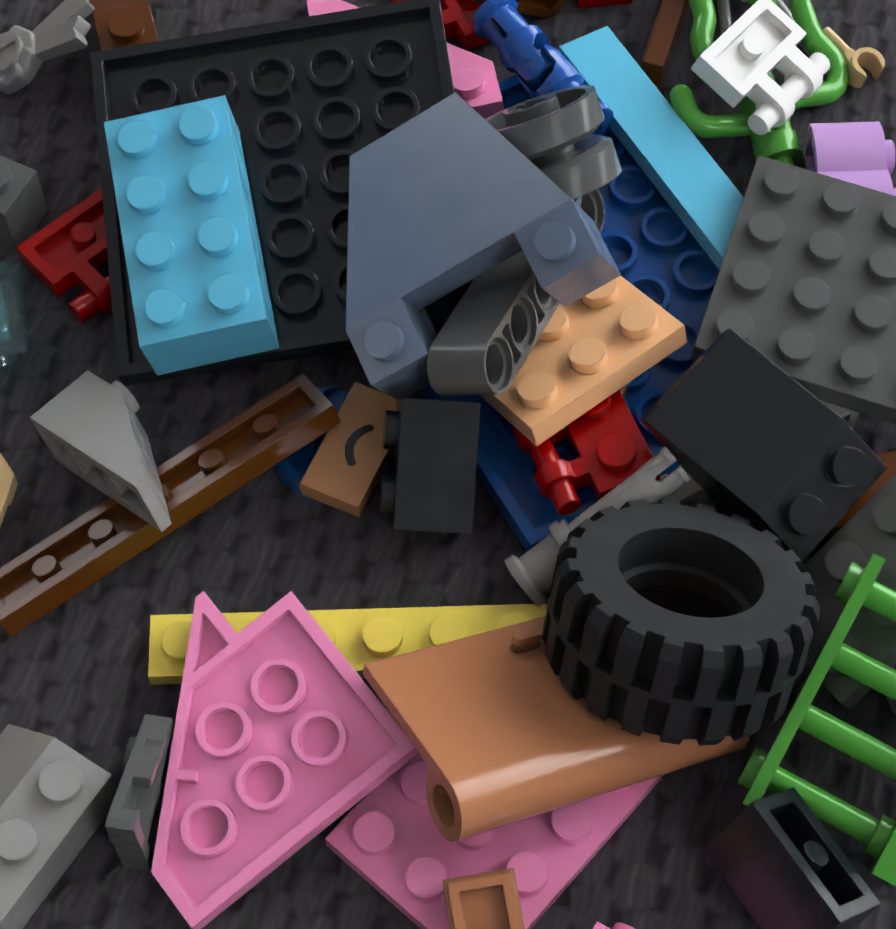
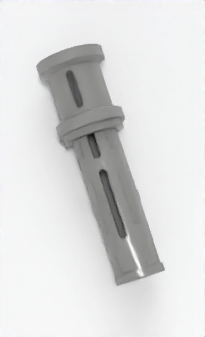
(536, 567)

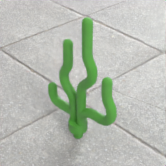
(779, 142)

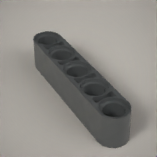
(496, 324)

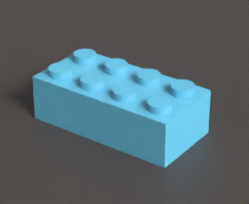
(190, 236)

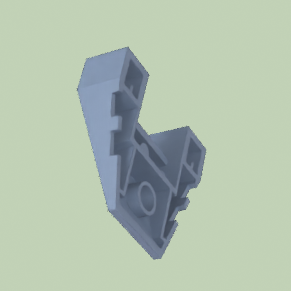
(436, 212)

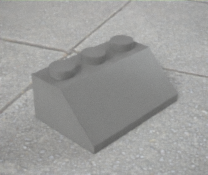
(47, 814)

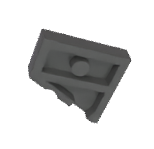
(139, 797)

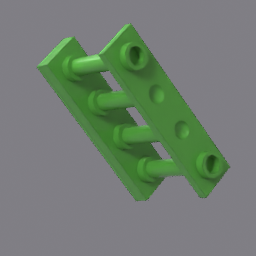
(763, 767)

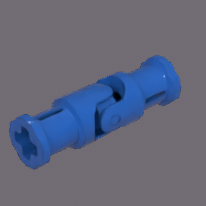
(529, 53)

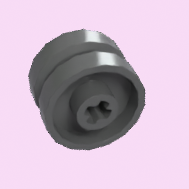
(557, 138)

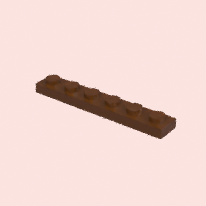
(191, 485)

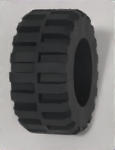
(679, 621)

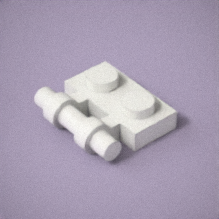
(746, 54)

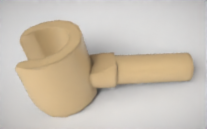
(863, 57)

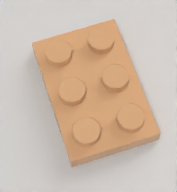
(587, 357)

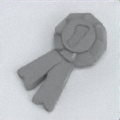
(55, 36)

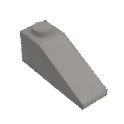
(100, 439)

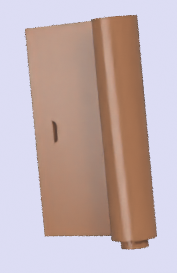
(509, 735)

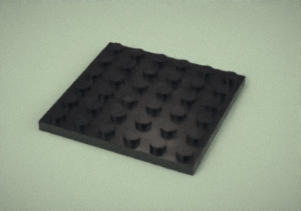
(303, 105)

